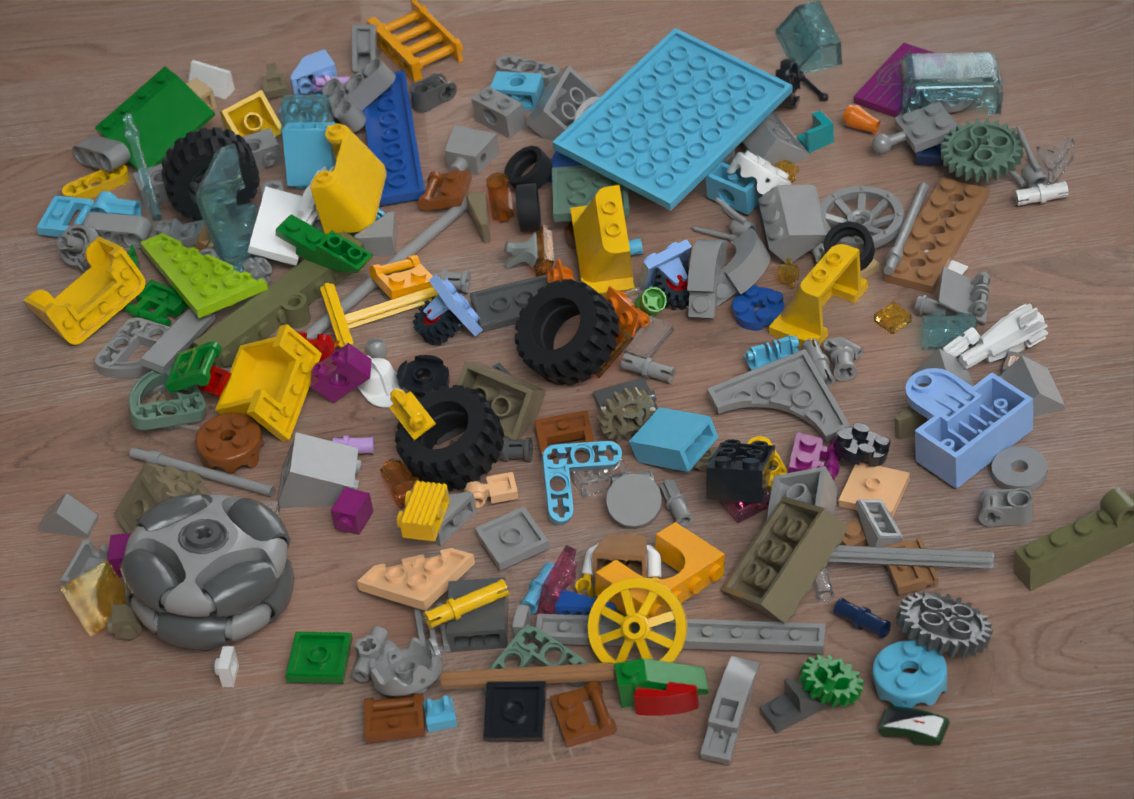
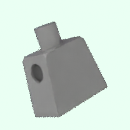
(470, 149)

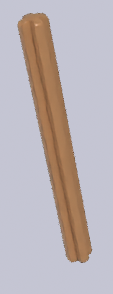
(549, 674)

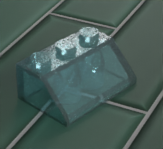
(810, 38)

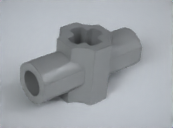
(366, 650)

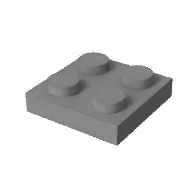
(512, 538)

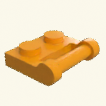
(404, 282)

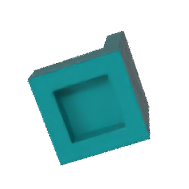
(820, 135)

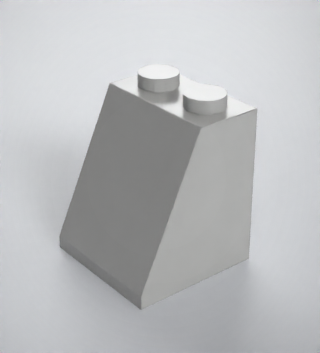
(317, 472)

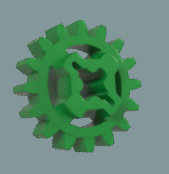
(831, 681)

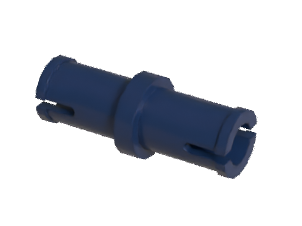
(862, 618)

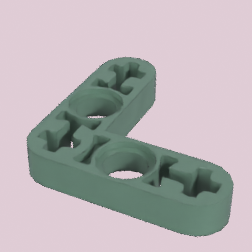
(529, 652)

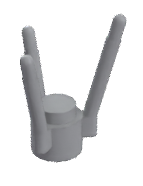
(1032, 172)
(738, 226)

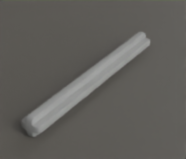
(913, 556)

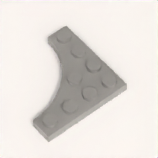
(786, 385)

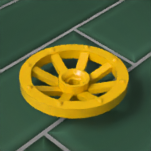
(656, 588)

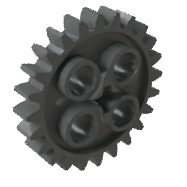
(944, 624)

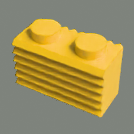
(424, 511)

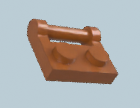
(452, 190)
(564, 428)
(573, 716)
(394, 718)

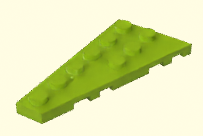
(200, 280)

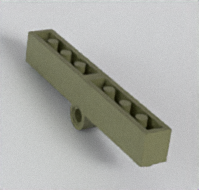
(282, 303)
(1077, 542)

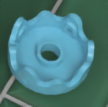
(906, 688)

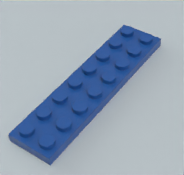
(394, 142)

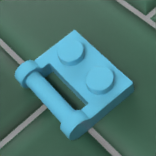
(60, 213)

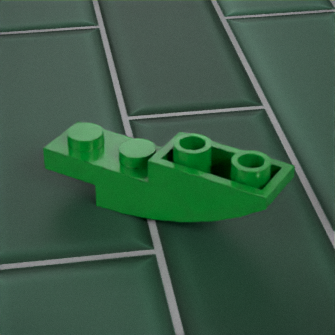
(323, 249)

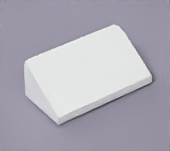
(214, 77)

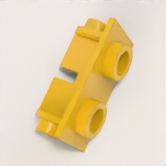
(410, 413)

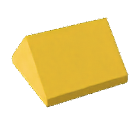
(251, 116)

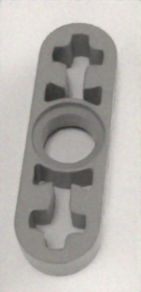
(517, 64)

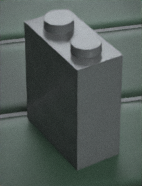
(482, 627)

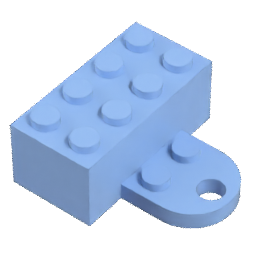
(965, 422)

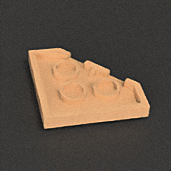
(418, 579)

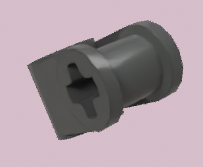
(429, 92)

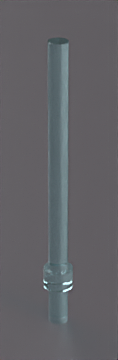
(133, 135)

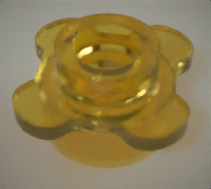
(789, 168)
(788, 273)

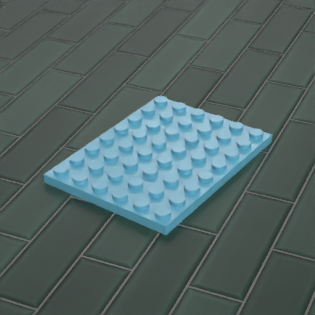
(672, 118)

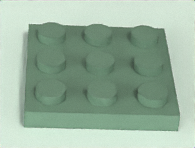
(576, 187)

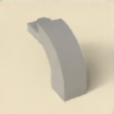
(744, 268)
(703, 275)

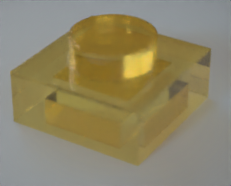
(892, 318)

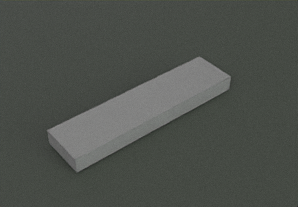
(175, 340)

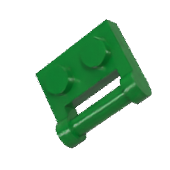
(187, 364)

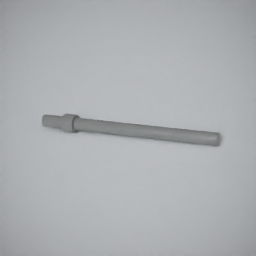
(895, 253)
(158, 458)

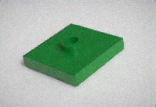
(319, 657)

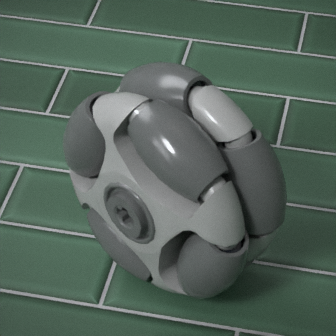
(207, 569)

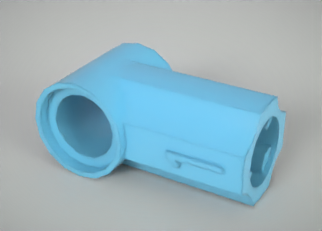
(109, 203)

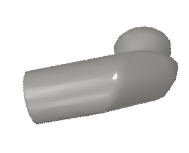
(831, 343)

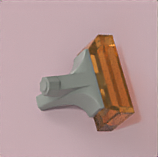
(536, 251)

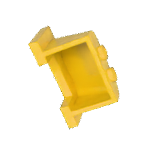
(603, 242)
(834, 275)
(271, 381)

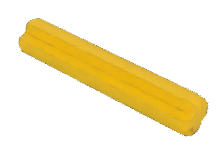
(336, 314)

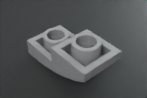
(185, 233)

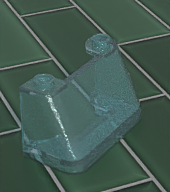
(950, 78)
(226, 222)

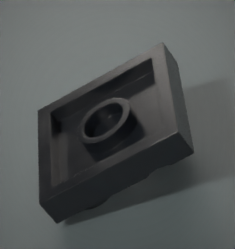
(515, 711)

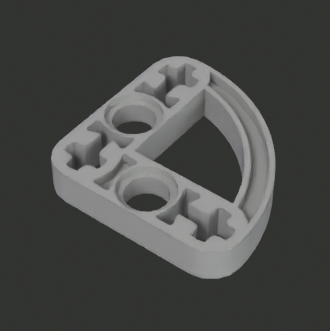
(134, 332)

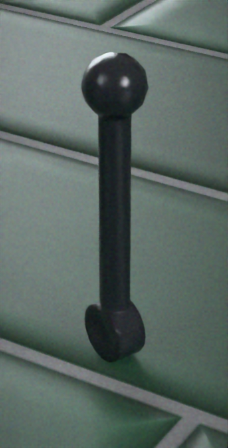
(822, 96)

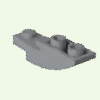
(729, 710)

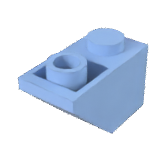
(309, 67)

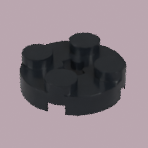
(790, 73)
(428, 365)
(860, 444)

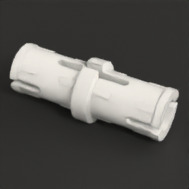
(1041, 193)

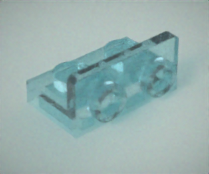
(941, 329)

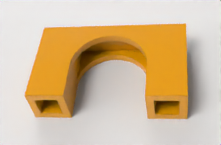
(691, 556)

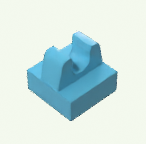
(440, 714)

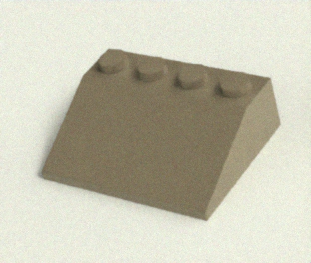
(785, 558)

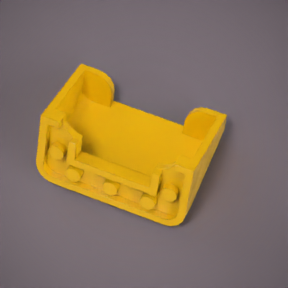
(352, 192)
(93, 296)

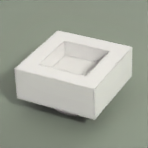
(227, 666)

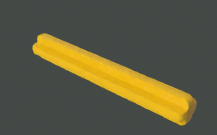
(390, 307)

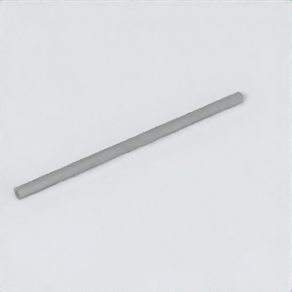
(410, 249)

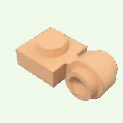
(498, 488)

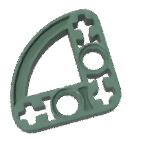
(151, 415)

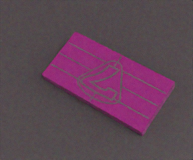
(883, 88)

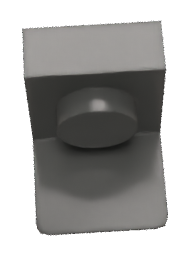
(790, 707)

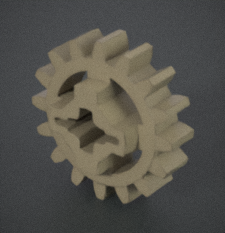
(625, 413)

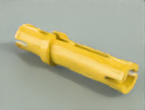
(455, 608)

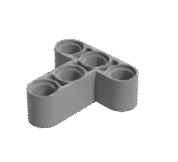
(358, 92)

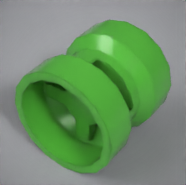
(655, 298)

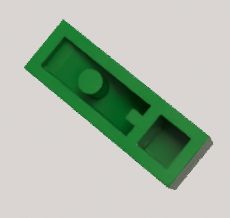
(655, 675)

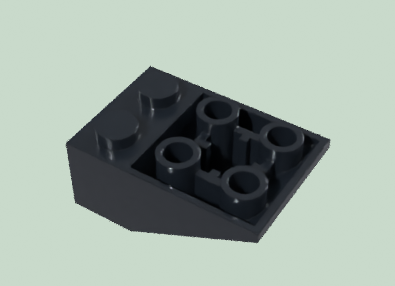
(739, 471)

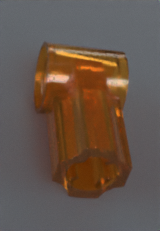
(500, 197)
(398, 480)

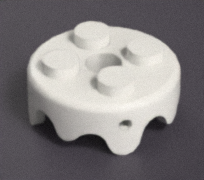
(761, 169)

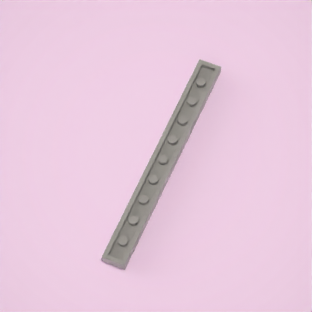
(700, 635)

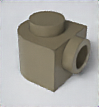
(124, 623)

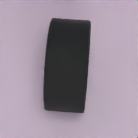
(522, 160)
(528, 207)
(856, 229)

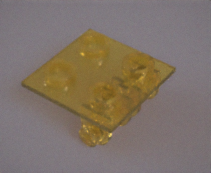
(93, 596)

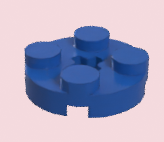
(744, 304)

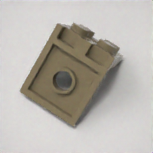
(154, 486)

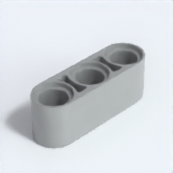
(101, 153)
(119, 229)

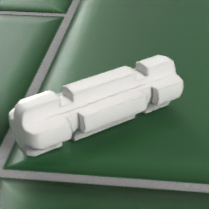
(961, 344)

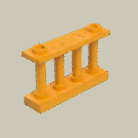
(403, 55)

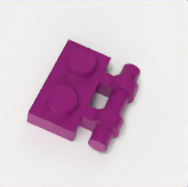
(808, 451)

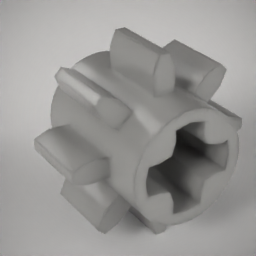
(258, 268)

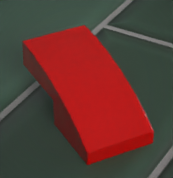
(217, 382)
(674, 700)

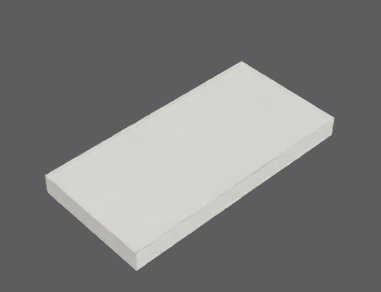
(274, 209)

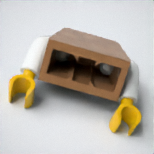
(625, 548)

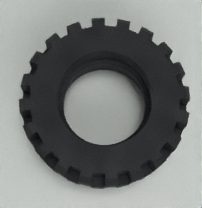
(194, 155)
(545, 316)
(465, 458)

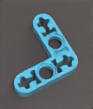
(562, 469)

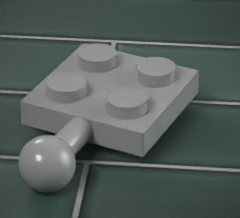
(919, 128)

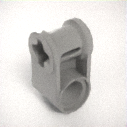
(1008, 506)

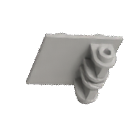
(965, 294)

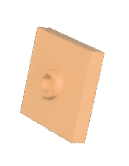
(874, 484)

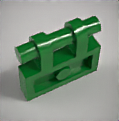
(162, 299)

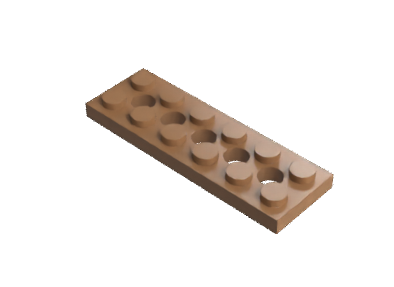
(947, 243)

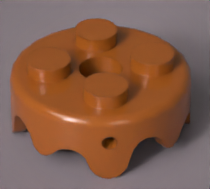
(231, 454)

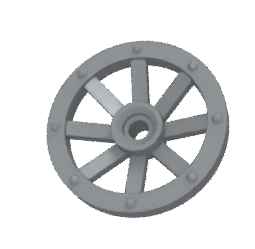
(863, 216)

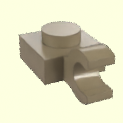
(274, 84)

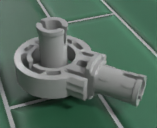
(73, 242)

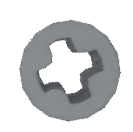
(460, 280)
(843, 363)

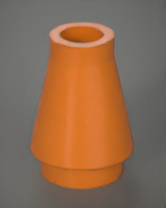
(858, 118)

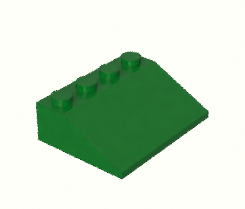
(162, 112)

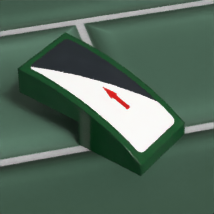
(919, 725)

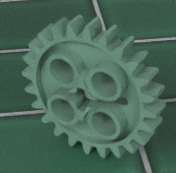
(982, 150)

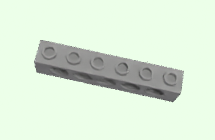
(265, 153)

